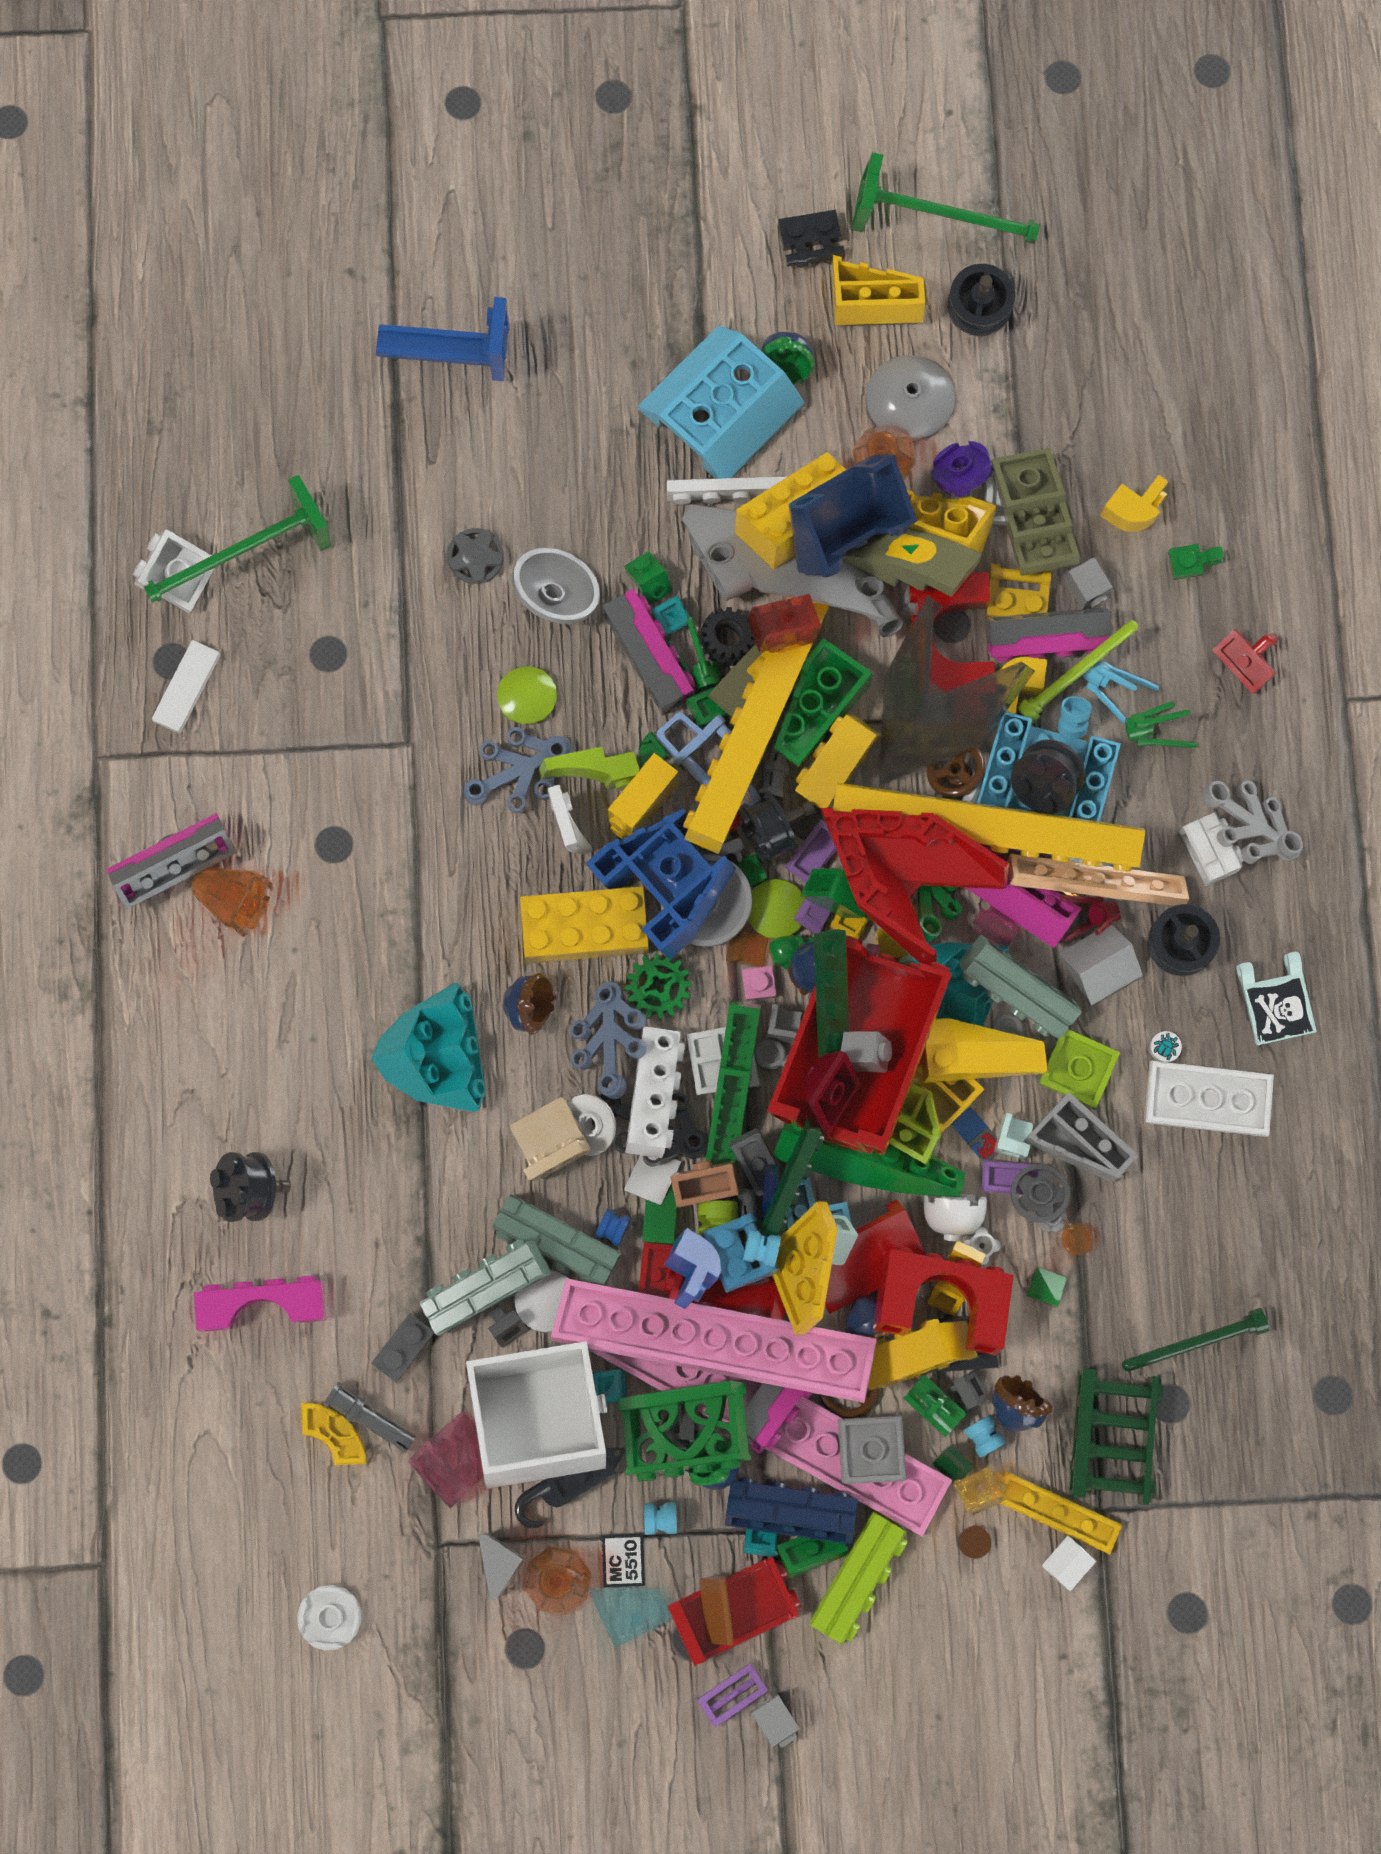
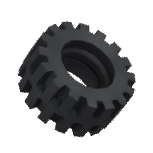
(718, 650)

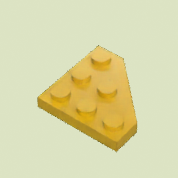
(805, 1266)

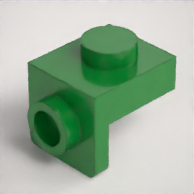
(649, 577)

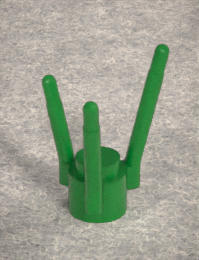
(704, 674)
(1141, 725)

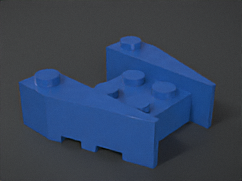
(671, 872)

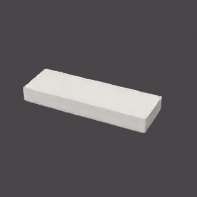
(186, 687)

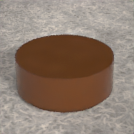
(974, 1542)

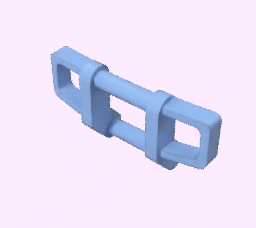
(684, 756)

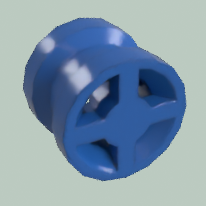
(612, 1227)

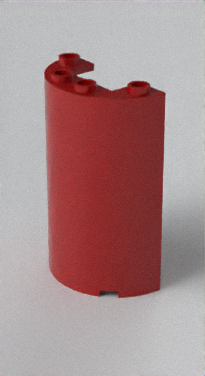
(882, 999)

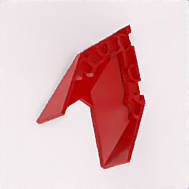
(897, 853)

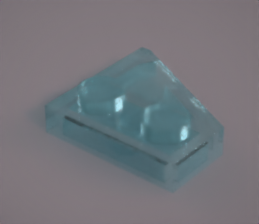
(630, 1611)

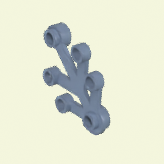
(521, 767)
(607, 1037)

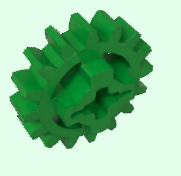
(652, 974)

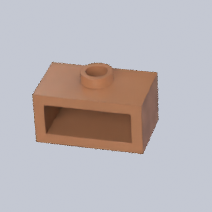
(705, 1183)

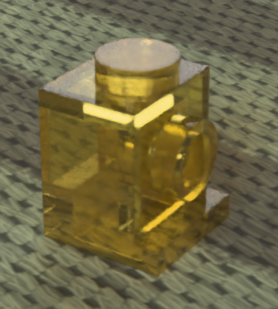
(978, 1502)

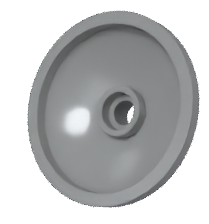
(914, 414)
(555, 585)
(729, 912)

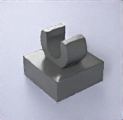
(731, 845)
(506, 1326)
(970, 1390)
(685, 1427)

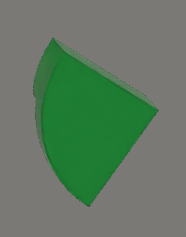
(650, 746)

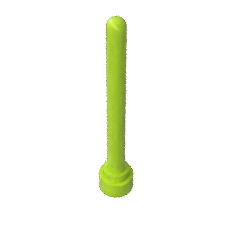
(1032, 707)

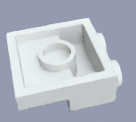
(167, 557)

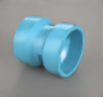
(1074, 717)
(761, 1248)
(985, 1436)
(660, 1518)

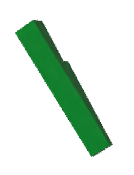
(733, 1080)

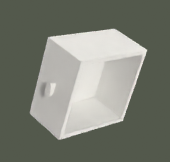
(537, 1414)

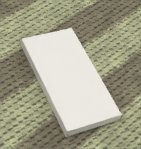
(1209, 1098)

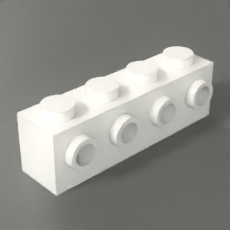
(653, 1092)

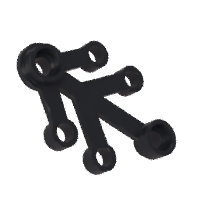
(680, 1137)

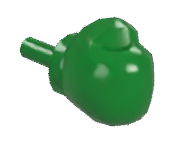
(784, 947)

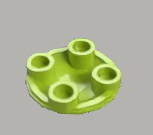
(526, 695)
(774, 908)

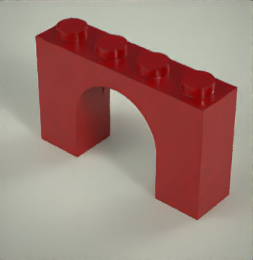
(970, 596)
(984, 1289)

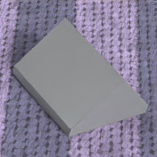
(1101, 964)
(499, 1564)

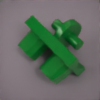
(934, 1405)

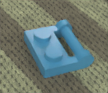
(735, 1270)

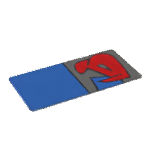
(976, 1134)

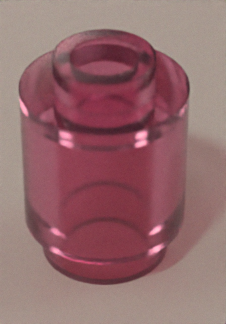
(995, 926)

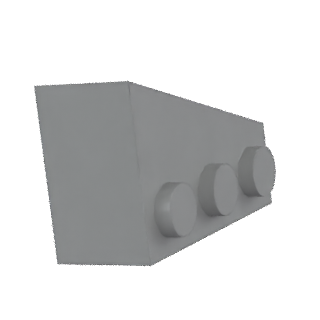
(1081, 1140)

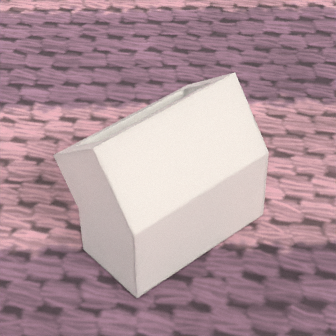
(1068, 1563)

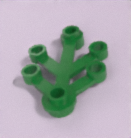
(930, 924)

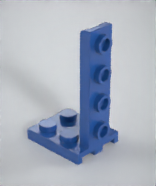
(451, 345)

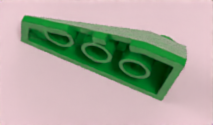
(826, 689)

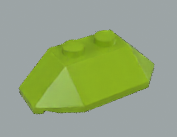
(917, 1125)

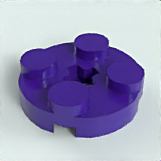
(962, 481)

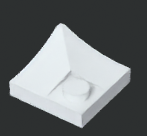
(571, 835)
(705, 1057)

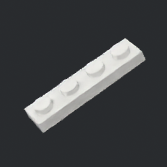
(715, 490)

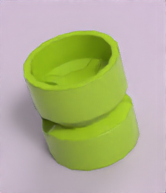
(716, 1214)

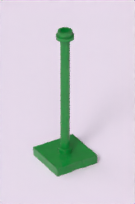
(871, 193)
(305, 515)

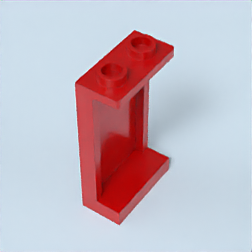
(864, 1263)
(755, 1300)
(756, 1605)

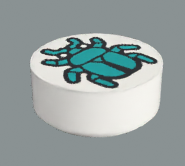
(1165, 1046)

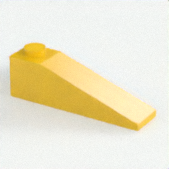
(959, 520)
(976, 1052)

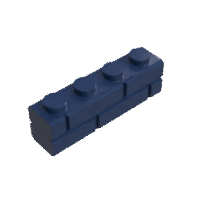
(791, 1511)

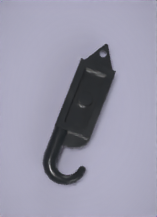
(563, 1489)

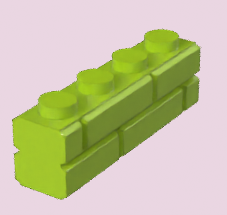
(857, 1578)

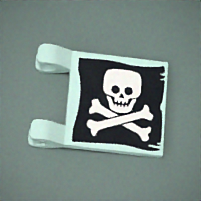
(1279, 1005)

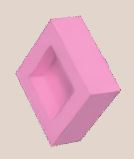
(758, 983)

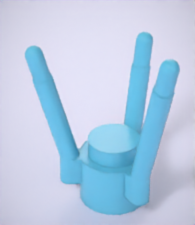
(1103, 673)

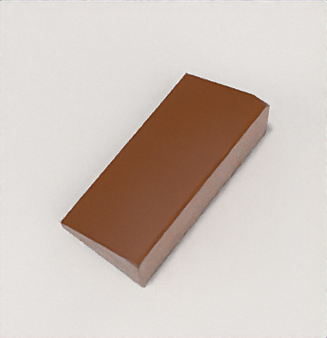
(716, 1610)

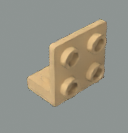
(549, 1139)

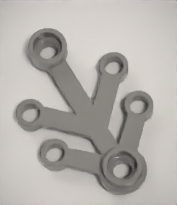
(1283, 842)

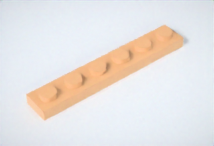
(1097, 881)

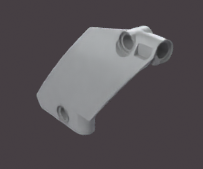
(740, 569)

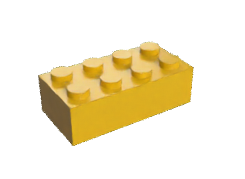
(766, 520)
(584, 925)

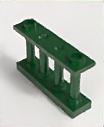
(1086, 1450)

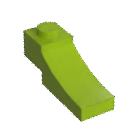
(591, 764)

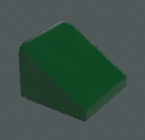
(952, 1464)

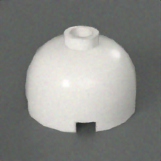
(954, 1215)

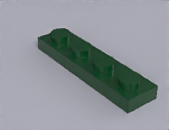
(831, 989)
(796, 1170)

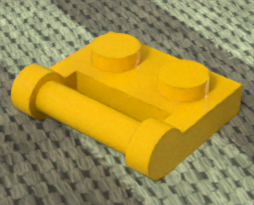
(1017, 601)

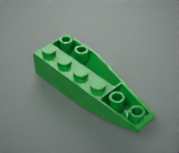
(888, 1172)

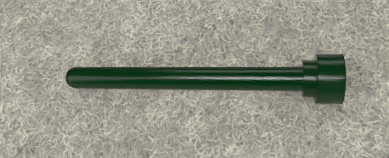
(1254, 1322)

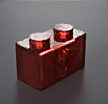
(784, 623)

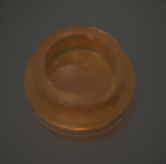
(1076, 1239)

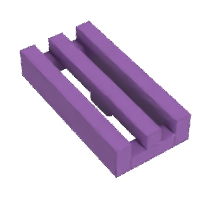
(740, 1705)

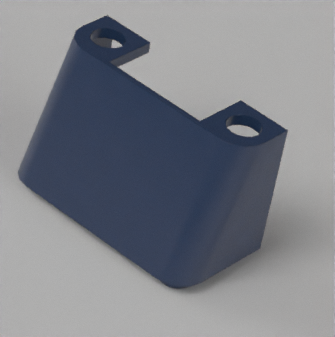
(847, 512)

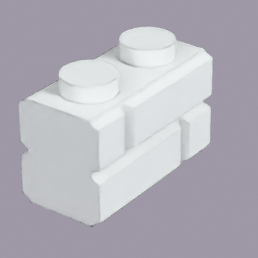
(1210, 857)

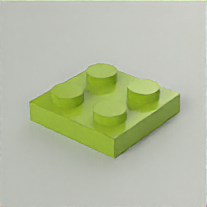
(1079, 1068)

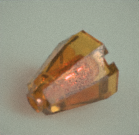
(887, 438)
(233, 896)
(574, 1576)

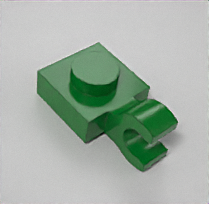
(1190, 562)

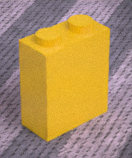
(642, 797)

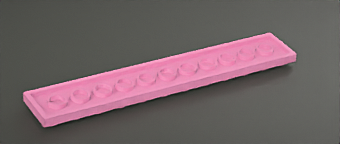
(812, 1446)

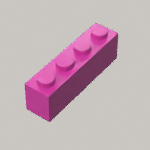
(1032, 908)

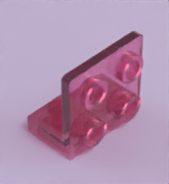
(450, 1460)

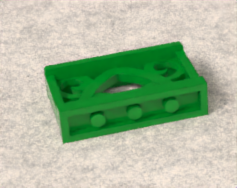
(650, 1409)

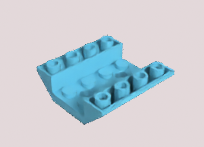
(740, 412)
(1012, 740)

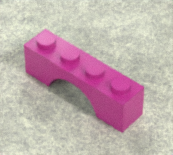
(219, 1308)

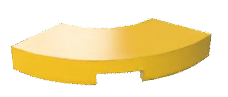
(335, 1432)

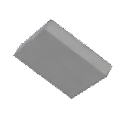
(871, 1450)

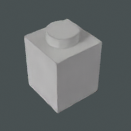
(1089, 584)
(867, 1051)
(775, 1721)

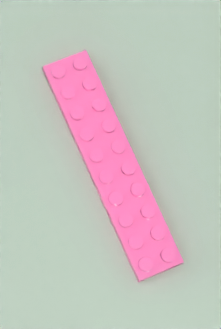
(714, 1340)

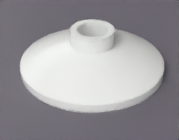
(589, 1107)

